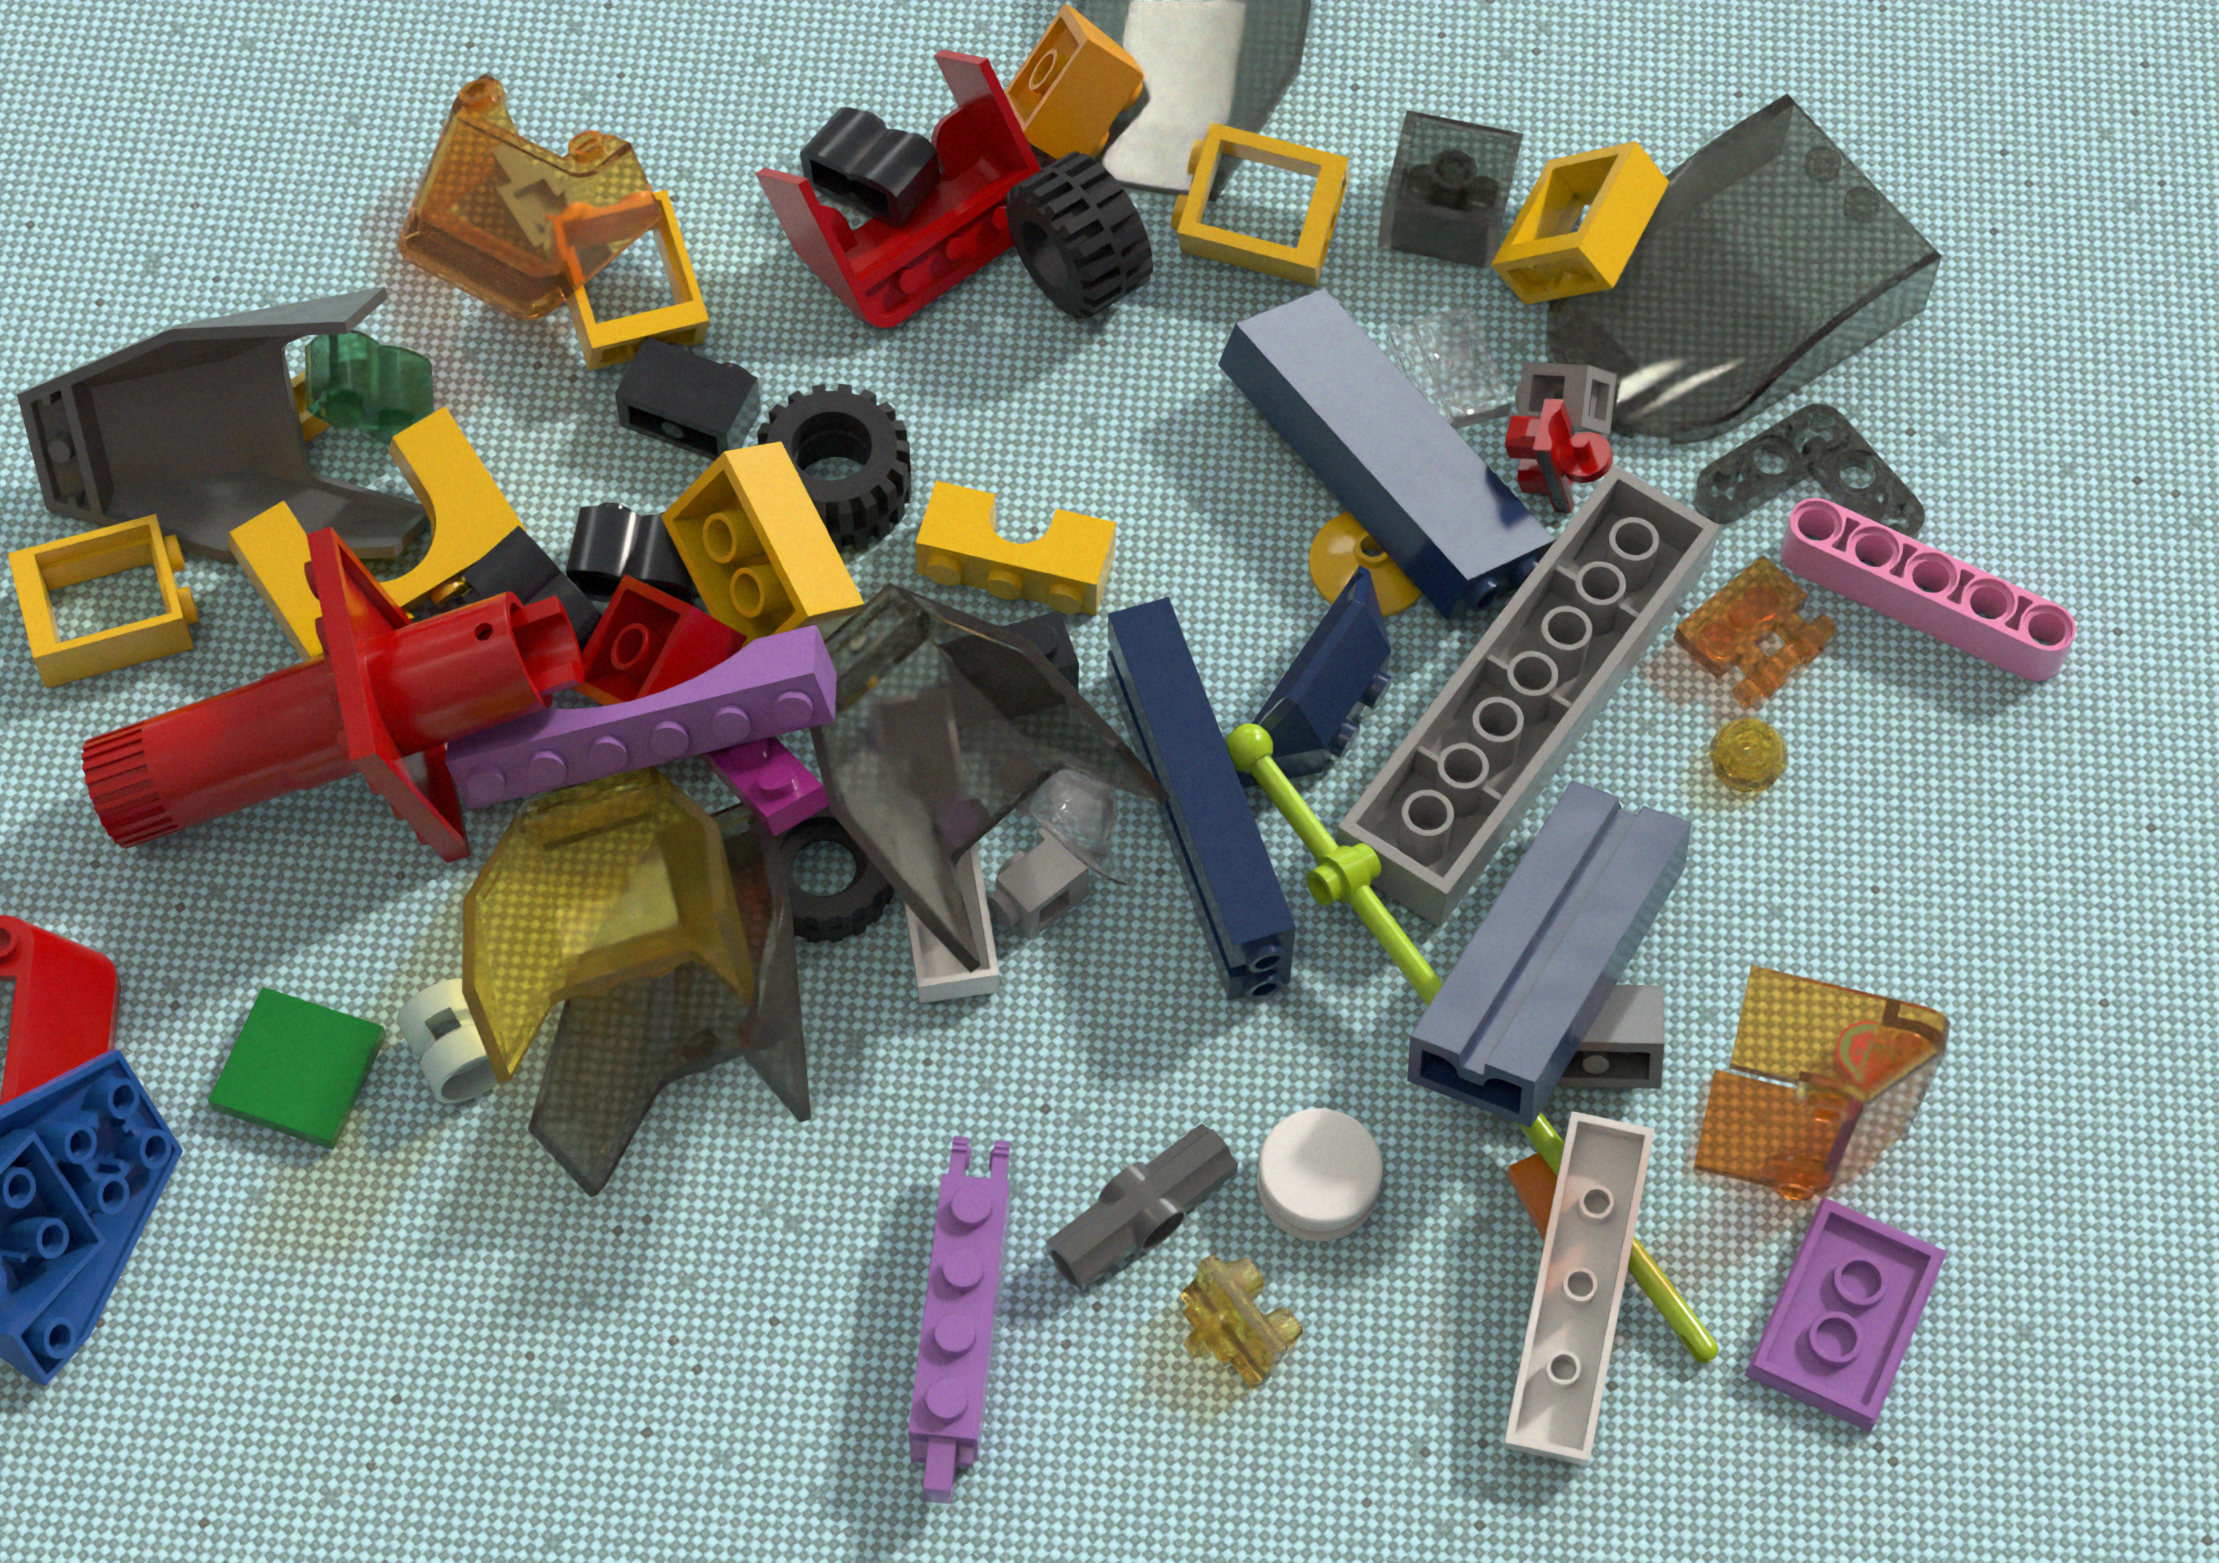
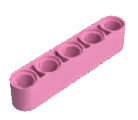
(1944, 614)

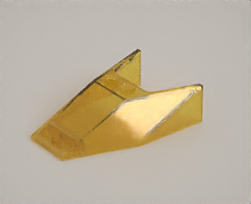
(590, 894)

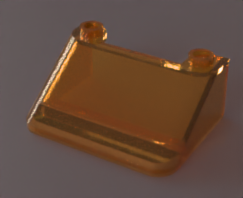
(517, 217)

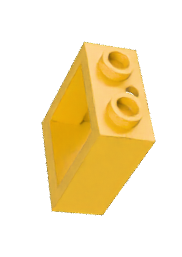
(1539, 247)
(1295, 264)
(682, 323)
(92, 556)

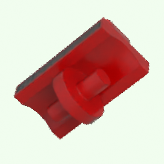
(1555, 455)

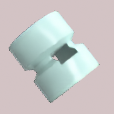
(447, 1040)

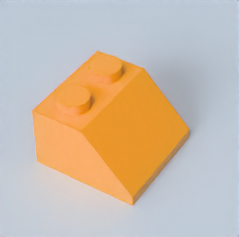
(1073, 87)

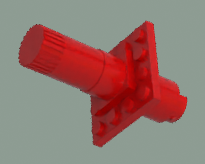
(370, 705)

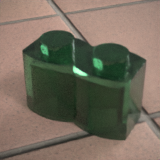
(367, 384)

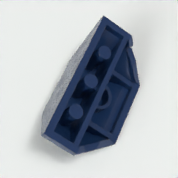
(1329, 684)

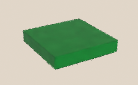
(297, 1068)

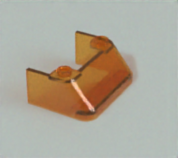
(1856, 1073)

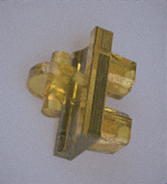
(1231, 1322)

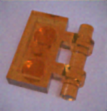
(1743, 616)

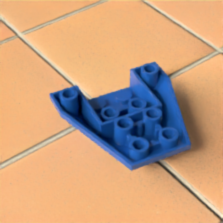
(75, 1193)

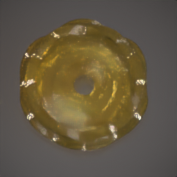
(1744, 771)

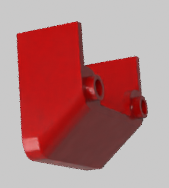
(956, 229)
(60, 1007)

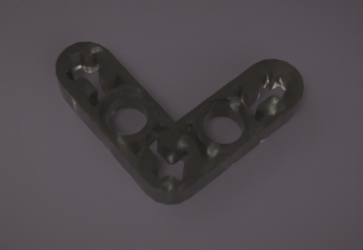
(1817, 458)

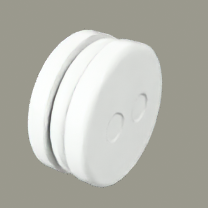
(1319, 1174)

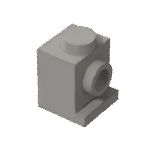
(1584, 389)
(1038, 886)

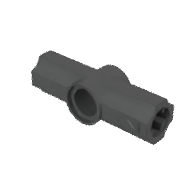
(1141, 1206)

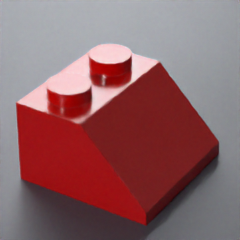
(651, 645)

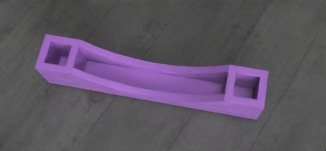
(756, 694)

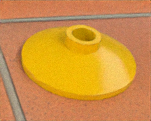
(1339, 552)

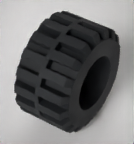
(1079, 235)
(854, 429)

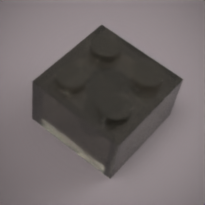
(1449, 189)

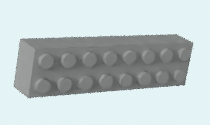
(1528, 692)

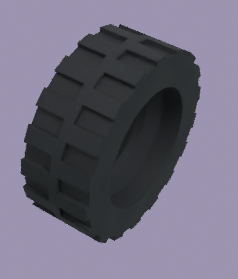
(841, 913)

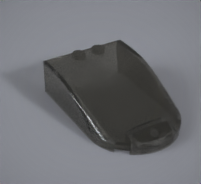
(1746, 282)

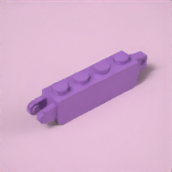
(959, 1319)

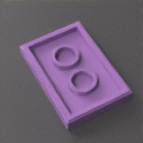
(1846, 1314)

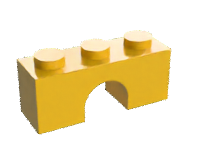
(1059, 569)

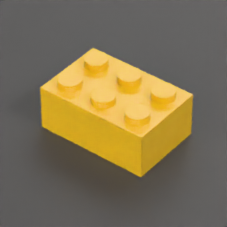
(760, 547)

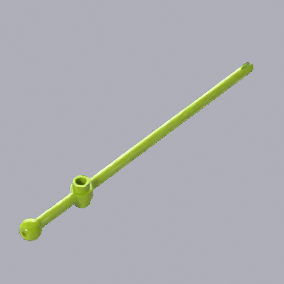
(1346, 876)

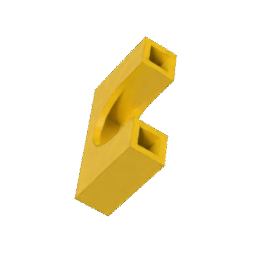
(464, 515)

